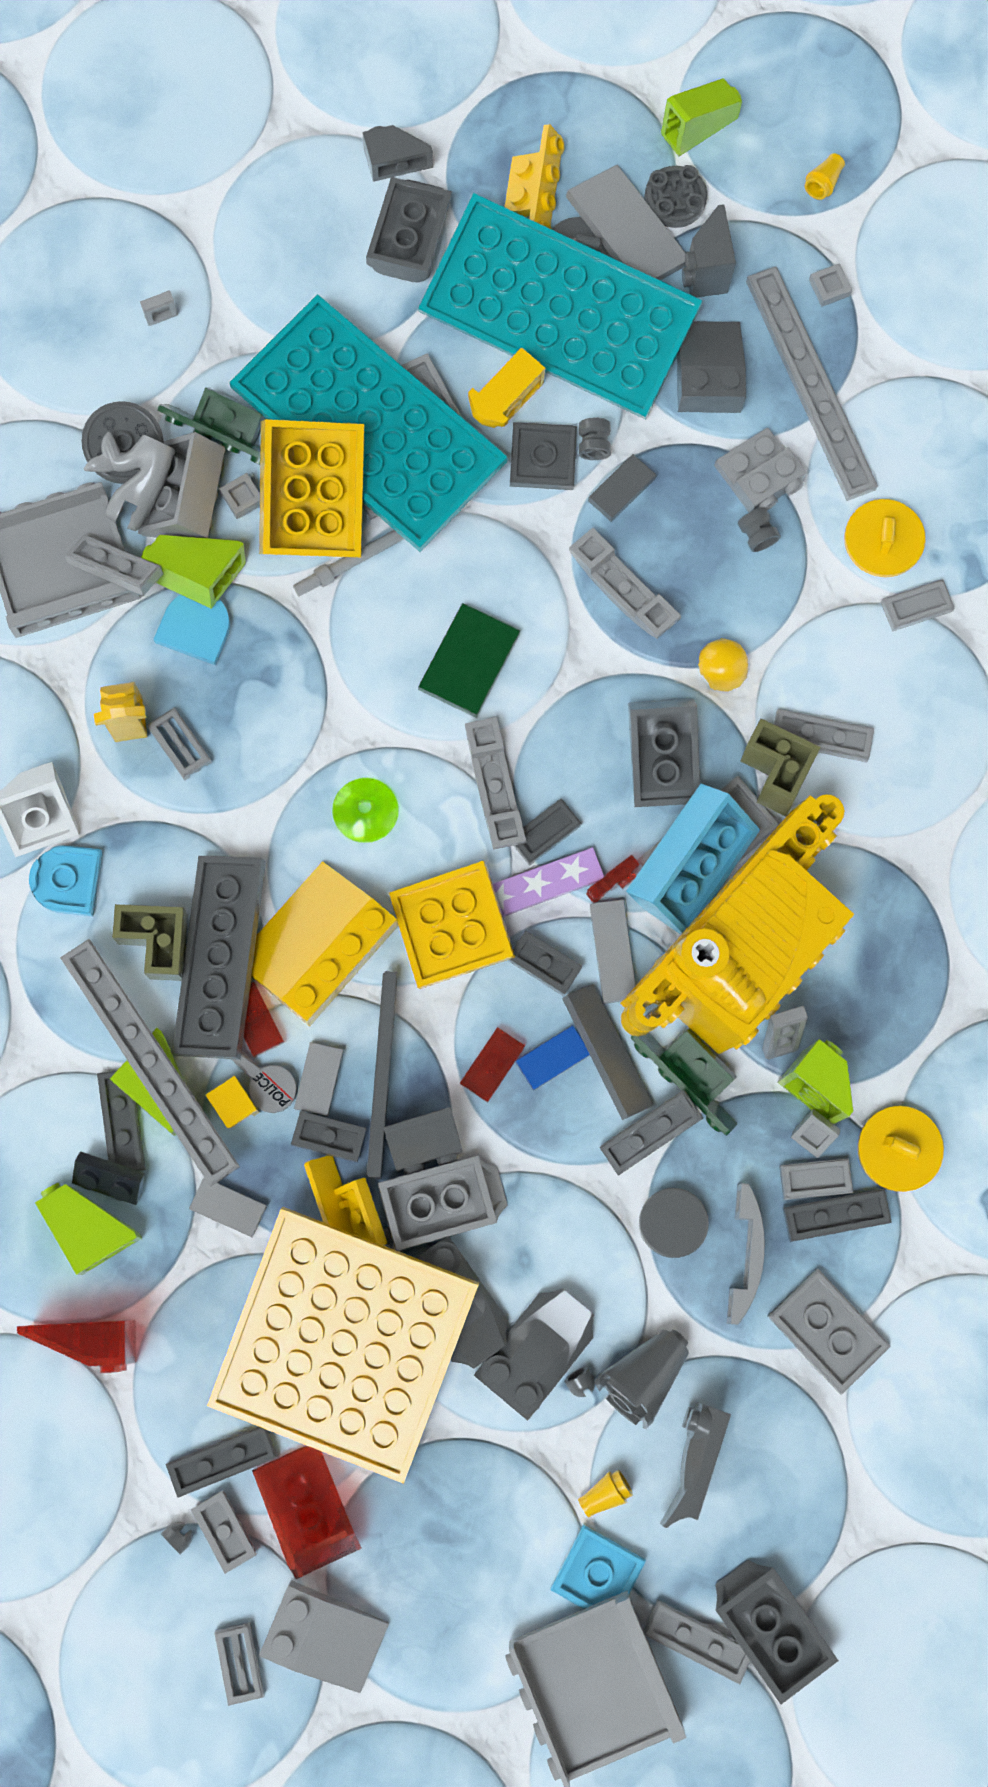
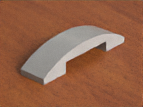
(622, 586)
(494, 783)
(747, 1210)

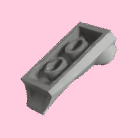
(442, 1201)

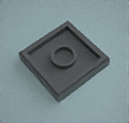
(543, 456)

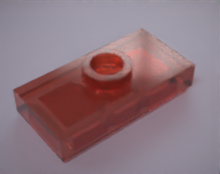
(260, 1029)
(492, 1065)

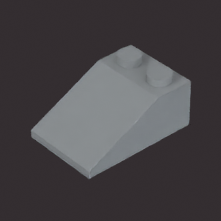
(323, 1638)

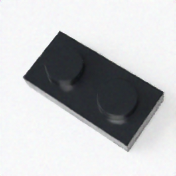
(108, 1178)

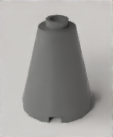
(644, 1376)

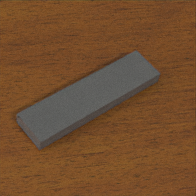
(607, 1052)

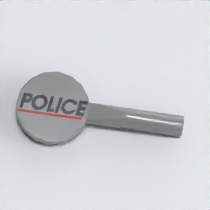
(270, 1087)

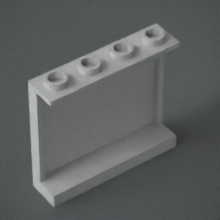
(34, 575)
(593, 1688)

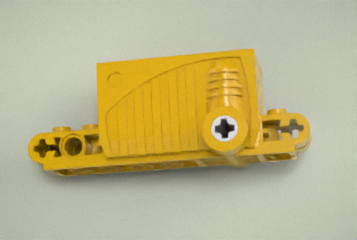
(749, 939)

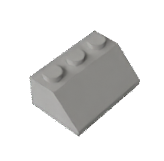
(189, 489)

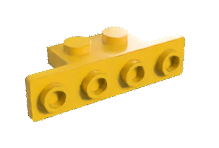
(535, 179)
(345, 1205)

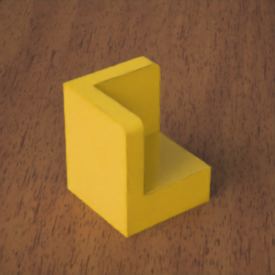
(232, 1102)

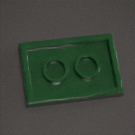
(469, 660)

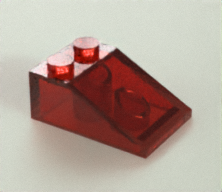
(91, 1343)
(306, 1510)

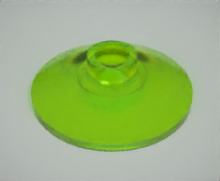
(370, 825)

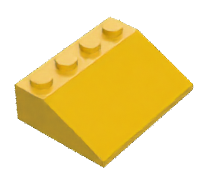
(311, 488)
(319, 942)

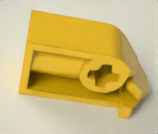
(507, 390)
(122, 712)

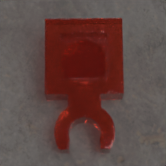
(620, 876)

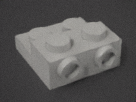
(761, 471)

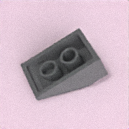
(712, 369)
(664, 751)

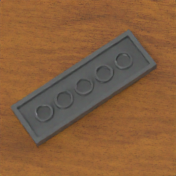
(219, 957)

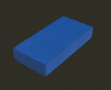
(552, 1058)

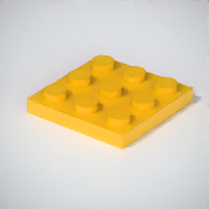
(451, 925)

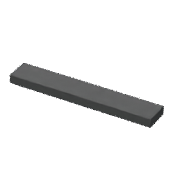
(382, 1075)

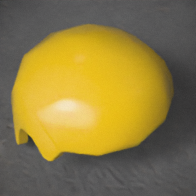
(723, 664)

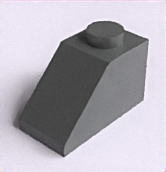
(395, 152)

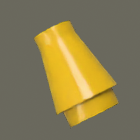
(823, 178)
(606, 1494)

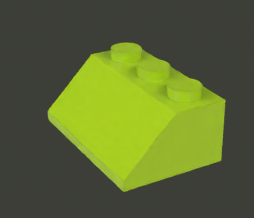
(821, 1081)

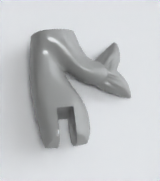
(145, 486)

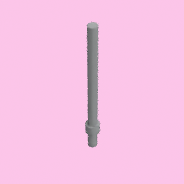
(325, 574)

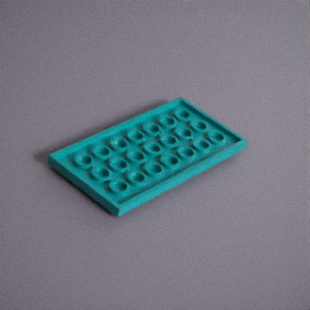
(562, 304)
(417, 450)

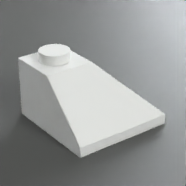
(35, 810)

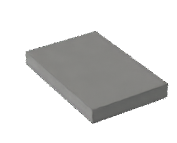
(829, 1331)

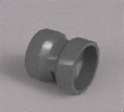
(594, 439)
(759, 529)

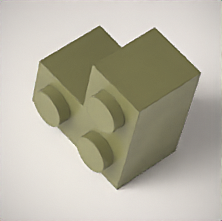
(784, 759)
(160, 930)

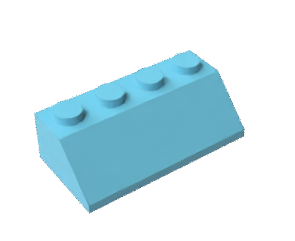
(693, 858)

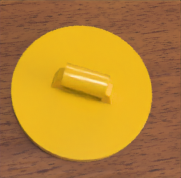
(884, 538)
(900, 1149)

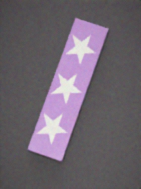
(548, 882)

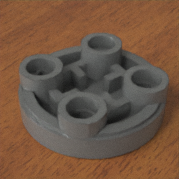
(676, 195)
(673, 1223)

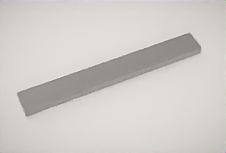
(811, 384)
(150, 1062)

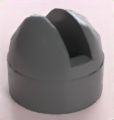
(580, 1381)
(175, 1538)

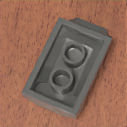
(408, 230)
(485, 1324)
(538, 1351)
(705, 1435)
(772, 1629)

